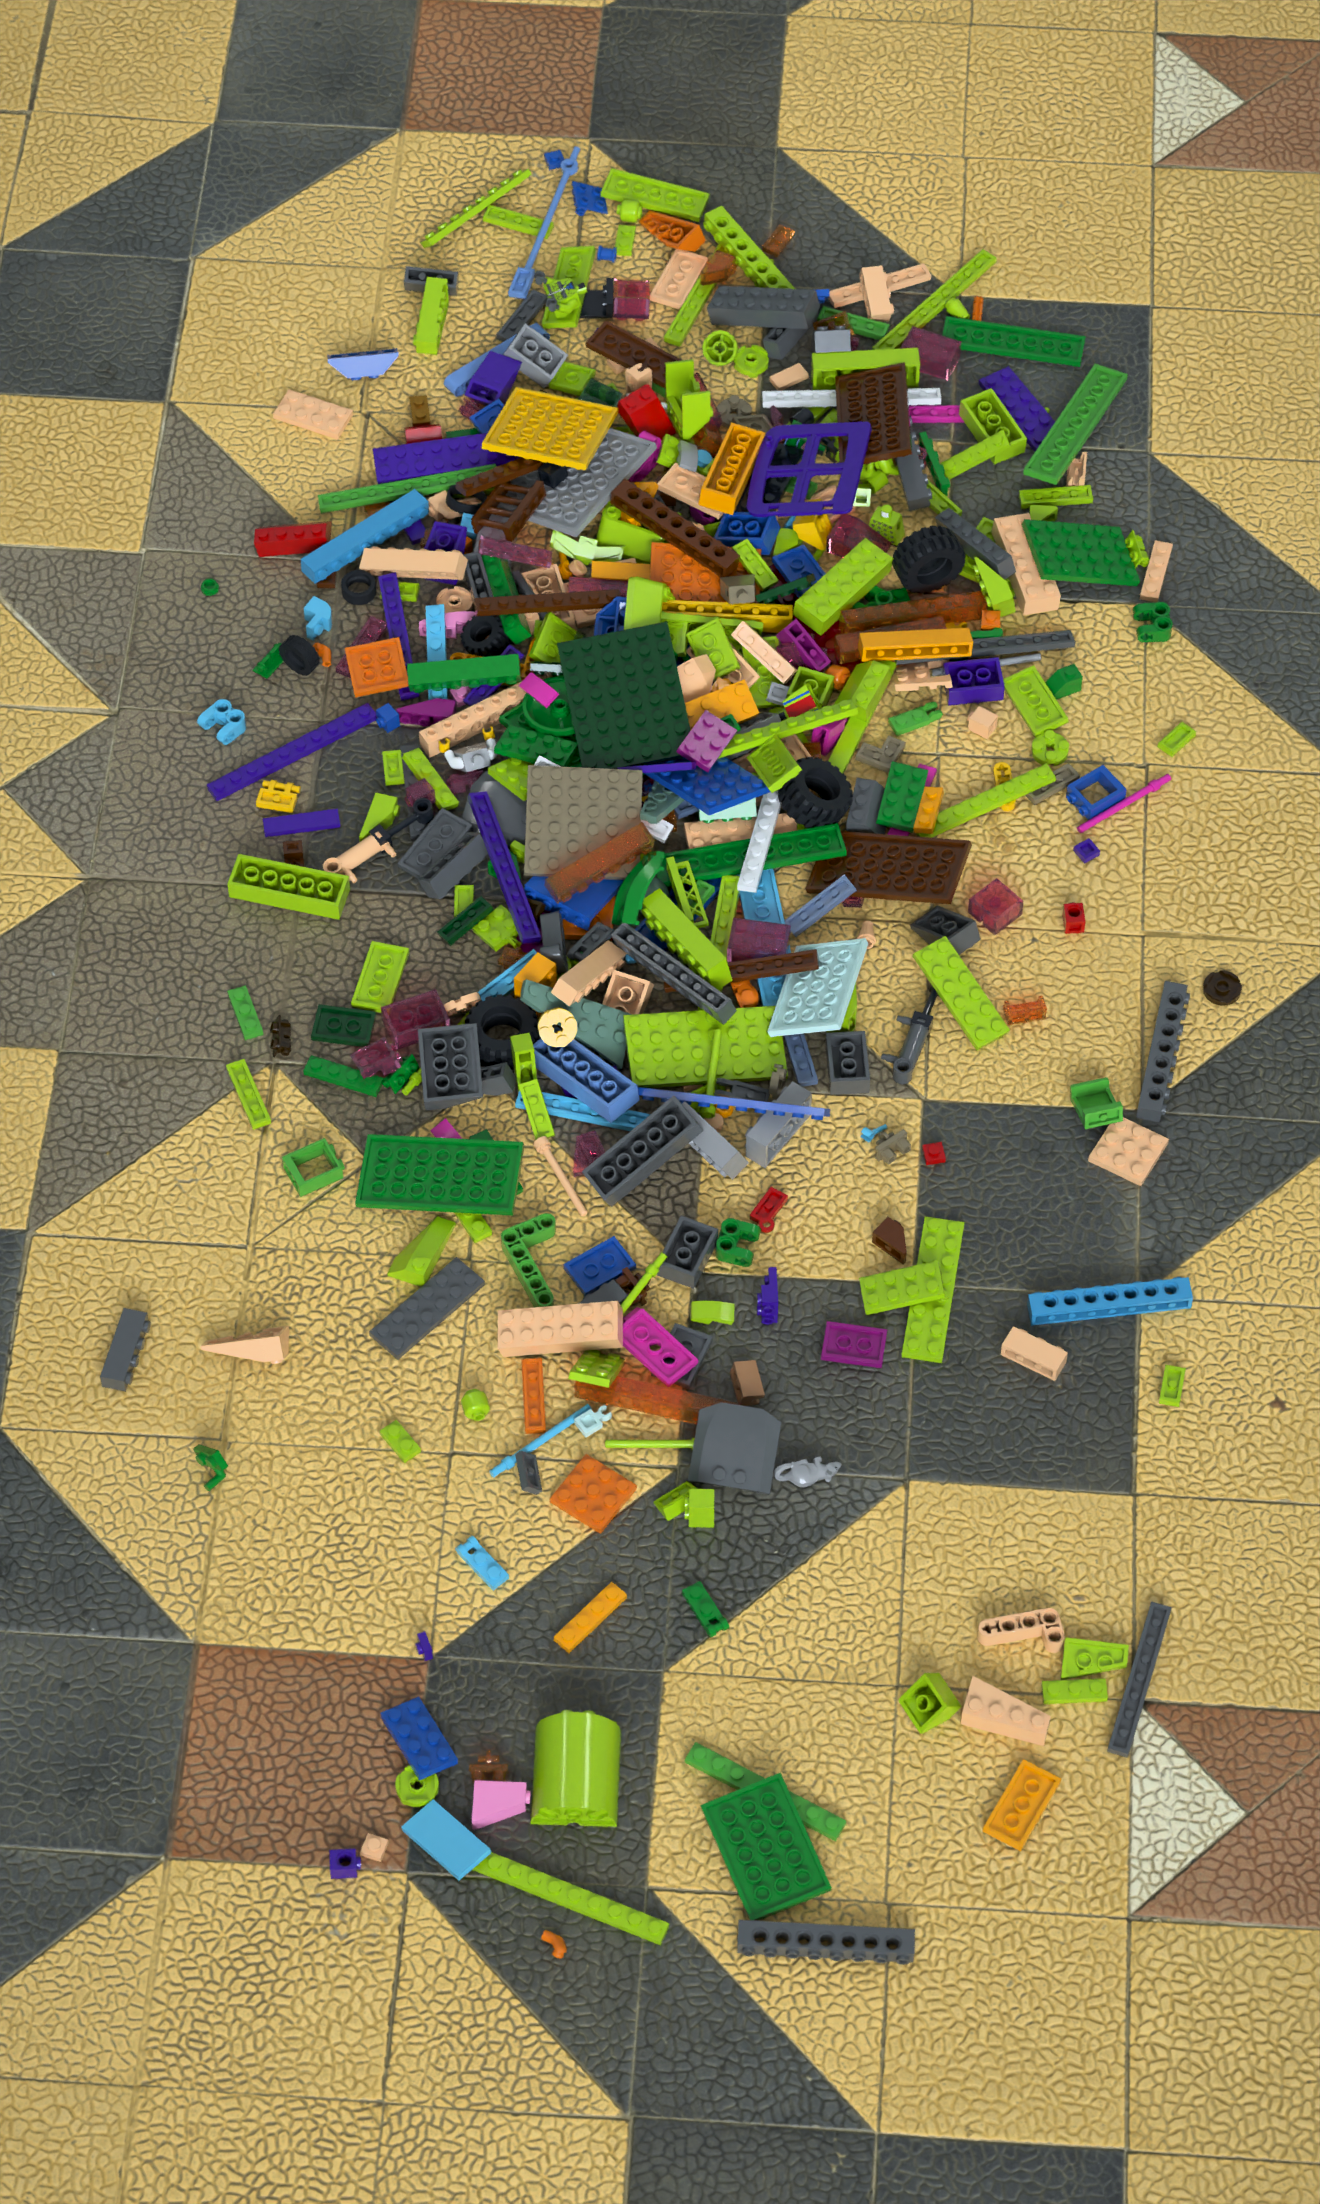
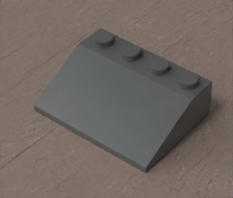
(450, 1065)

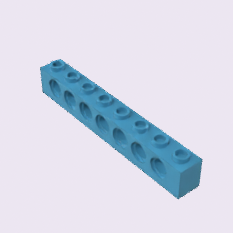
(1103, 1308)

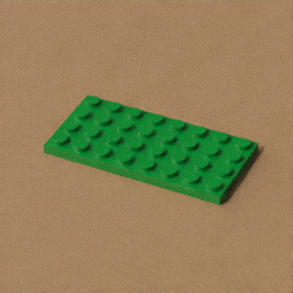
(440, 1174)

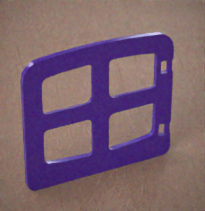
(850, 470)

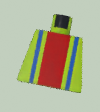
(799, 703)

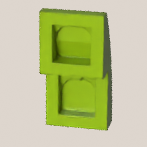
(710, 1311)

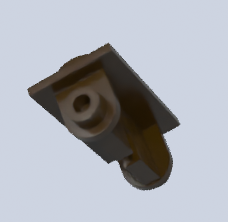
(279, 1030)

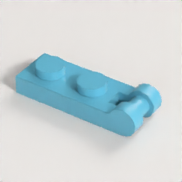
(482, 1563)

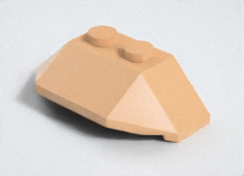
(696, 677)

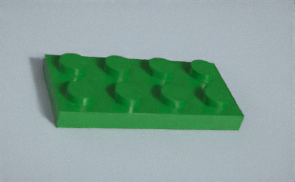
(528, 745)
(902, 796)

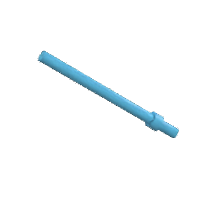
(509, 1461)

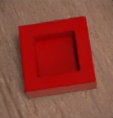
(933, 1153)

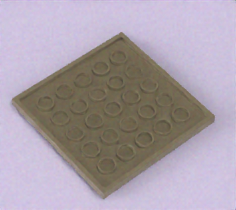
(577, 812)

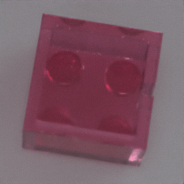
(995, 906)

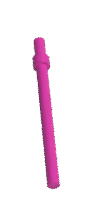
(1152, 786)

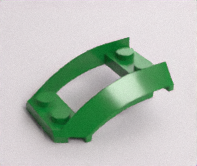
(634, 887)

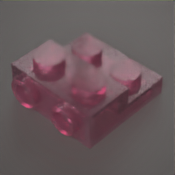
(377, 1057)

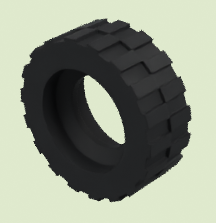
(299, 655)

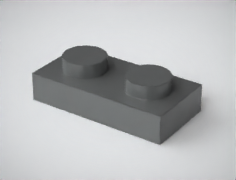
(528, 1472)

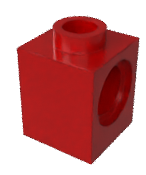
(1076, 923)

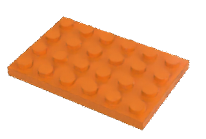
(686, 576)

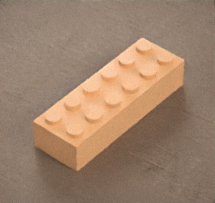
(1030, 590)
(560, 1328)

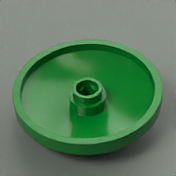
(555, 719)

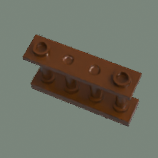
(518, 517)

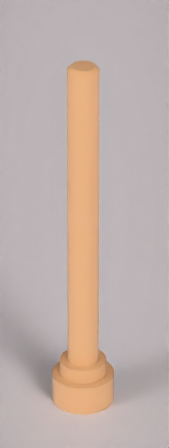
(542, 1146)

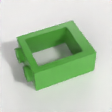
(306, 1154)

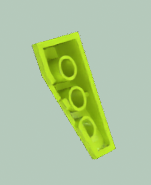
(421, 1255)

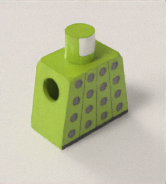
(888, 524)

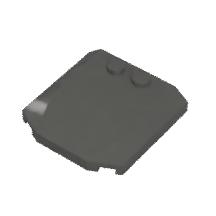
(507, 807)
(735, 1447)

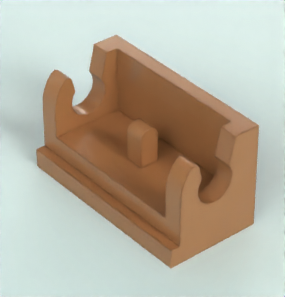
(747, 1382)

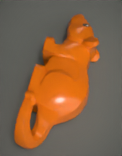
(745, 994)

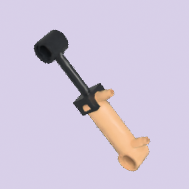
(377, 842)

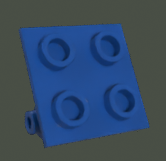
(588, 198)

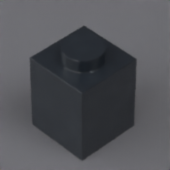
(552, 474)

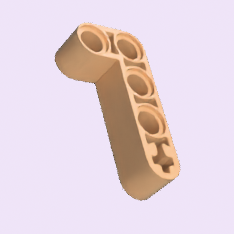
(1020, 1631)

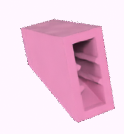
(498, 1801)

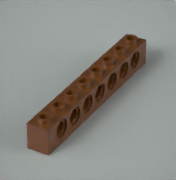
(675, 529)

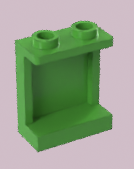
(1095, 1103)

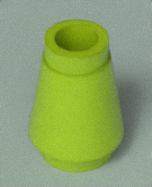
(957, 309)

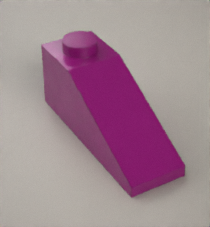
(807, 647)

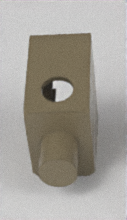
(738, 589)

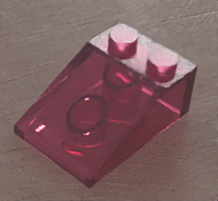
(631, 299)
(849, 533)

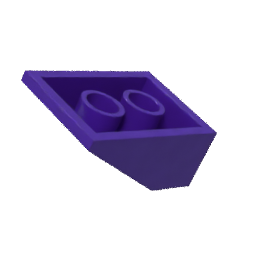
(446, 538)

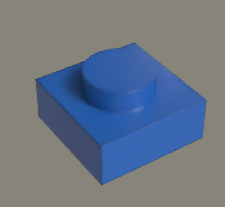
(553, 159)

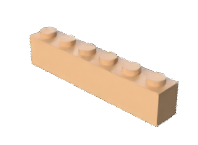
(414, 563)
(589, 973)

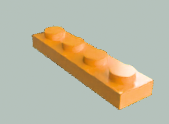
(590, 1617)

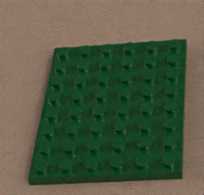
(625, 697)

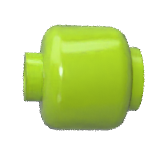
(629, 210)
(475, 1404)

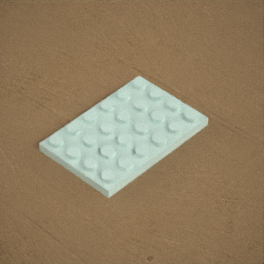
(819, 997)

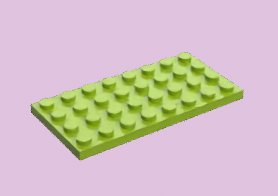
(677, 1047)

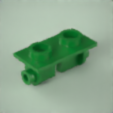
(269, 663)
(400, 1077)

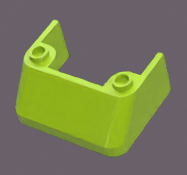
(685, 403)
(620, 533)
(645, 602)

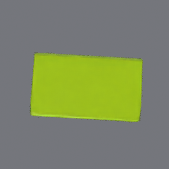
(674, 1501)

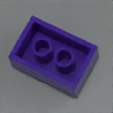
(974, 681)

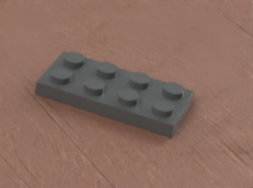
(434, 842)

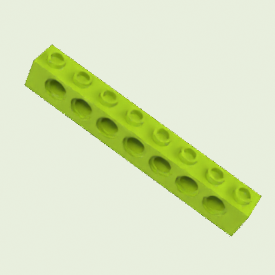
(746, 252)

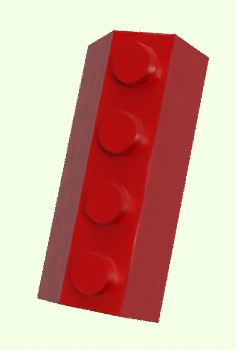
(291, 538)

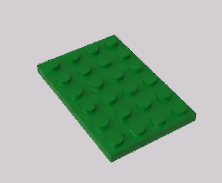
(1080, 552)
(766, 1847)

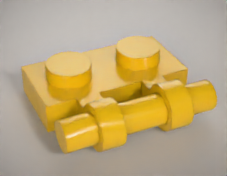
(278, 800)

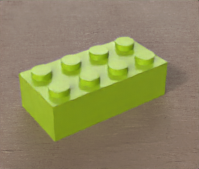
(987, 416)

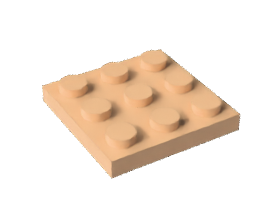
(1128, 1150)

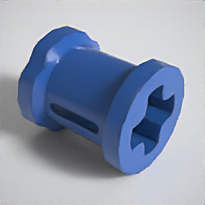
(607, 254)

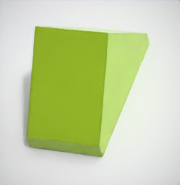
(1043, 513)

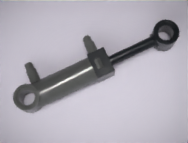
(920, 1029)

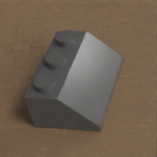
(865, 807)

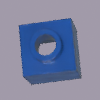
(387, 718)

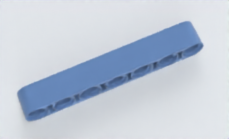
(459, 380)

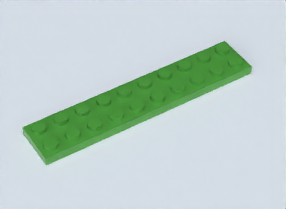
(1075, 424)

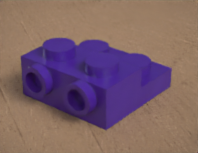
(768, 1298)

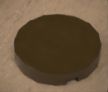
(1222, 988)

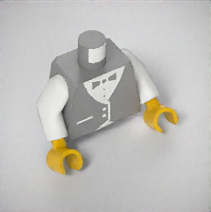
(473, 756)

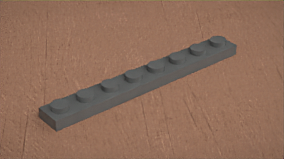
(1139, 1679)

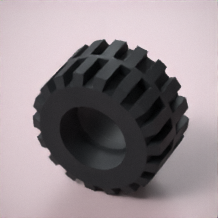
(478, 629)

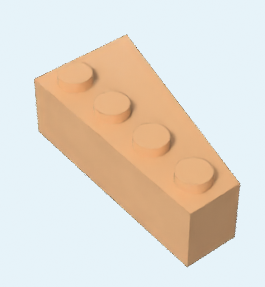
(549, 581)
(1003, 1714)

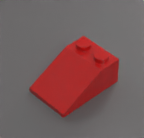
(645, 412)

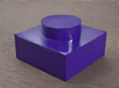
(1086, 850)
(423, 1646)

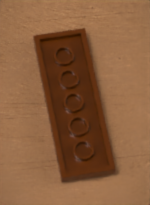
(630, 350)

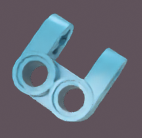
(223, 714)

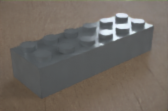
(763, 307)
(642, 1151)

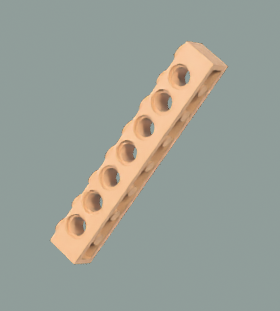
(472, 719)

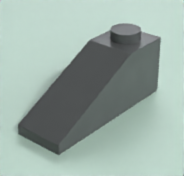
(497, 1079)

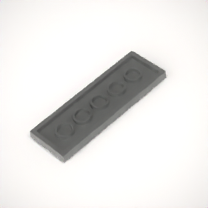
(427, 1308)

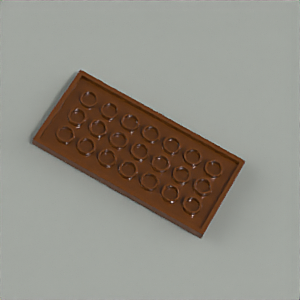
(881, 400)
(895, 867)

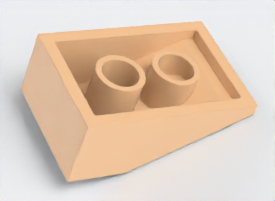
(628, 993)

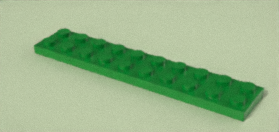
(784, 850)

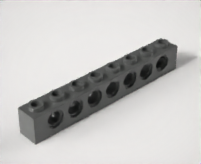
(674, 973)
(1169, 1024)
(835, 1934)

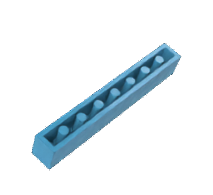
(366, 534)

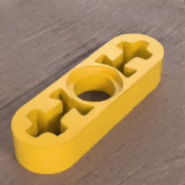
(999, 780)

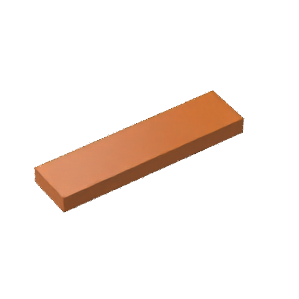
(533, 1396)

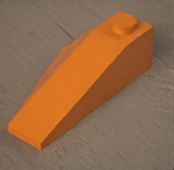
(673, 231)

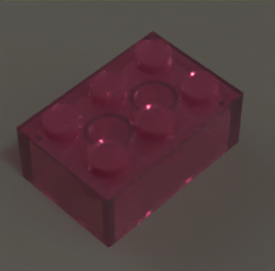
(936, 352)
(757, 939)
(414, 1013)

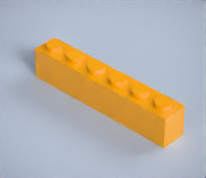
(915, 644)

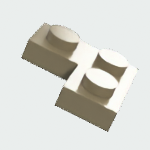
(881, 757)

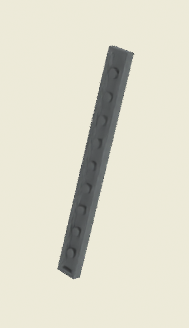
(1011, 645)

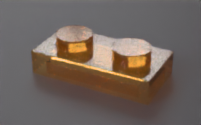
(778, 240)

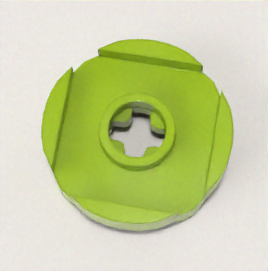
(754, 368)
(1050, 739)
(410, 1795)

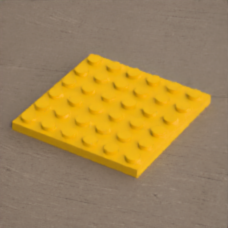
(550, 428)

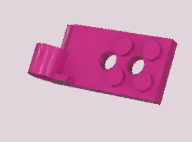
(642, 1332)

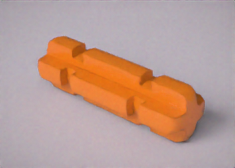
(977, 308)

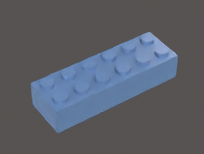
(587, 1077)

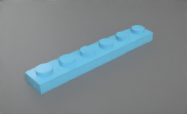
(436, 641)

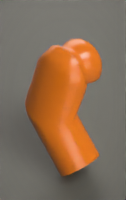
(324, 652)
(557, 1943)

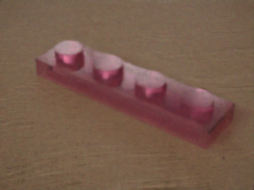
(515, 552)
(369, 633)

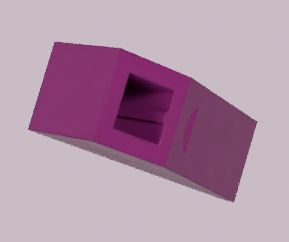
(427, 712)

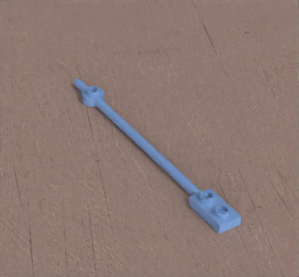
(525, 276)

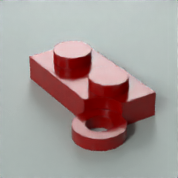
(768, 1209)

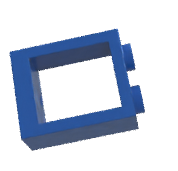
(1110, 783)

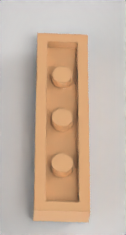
(1156, 571)
(764, 652)

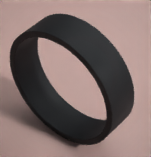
(461, 507)

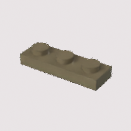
(1064, 776)

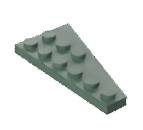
(659, 804)
(597, 1024)

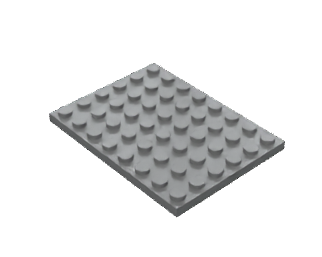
(586, 491)

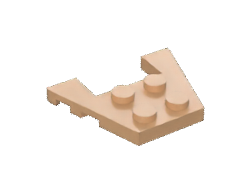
(917, 674)

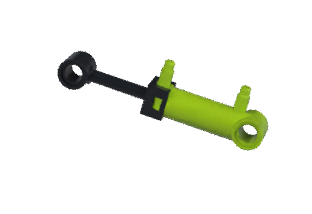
(869, 475)

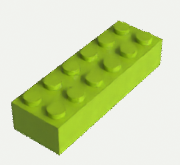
(832, 364)
(842, 586)
(288, 886)
(685, 939)

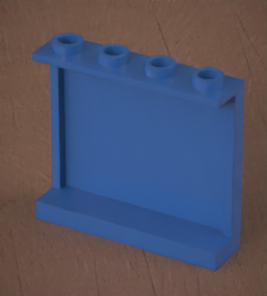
(581, 906)

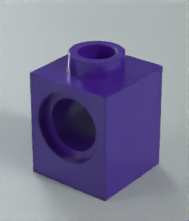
(338, 1856)

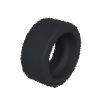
(362, 577)

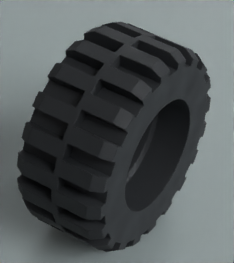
(928, 559)
(827, 783)
(501, 1011)

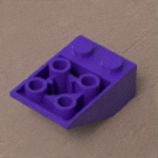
(493, 379)

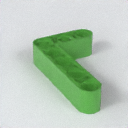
(519, 1247)

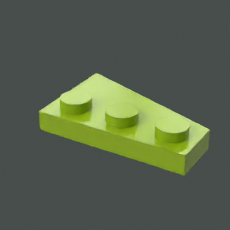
(1091, 1657)

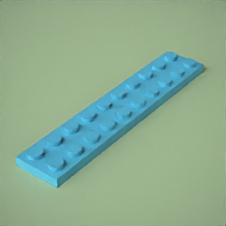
(765, 907)

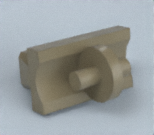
(889, 1143)

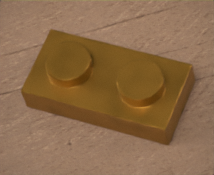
(419, 410)

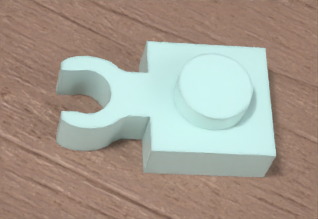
(591, 1422)

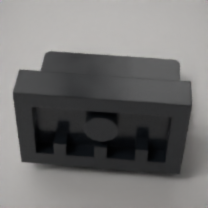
(599, 302)

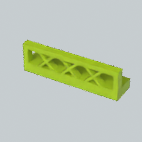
(683, 896)

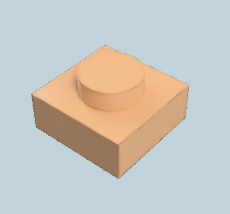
(374, 1847)

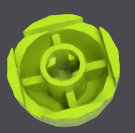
(720, 348)

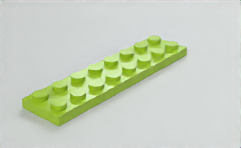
(929, 1320)

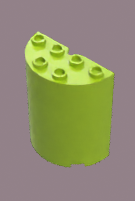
(576, 1770)

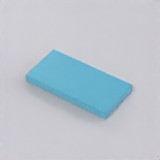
(446, 1839)

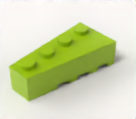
(432, 316)

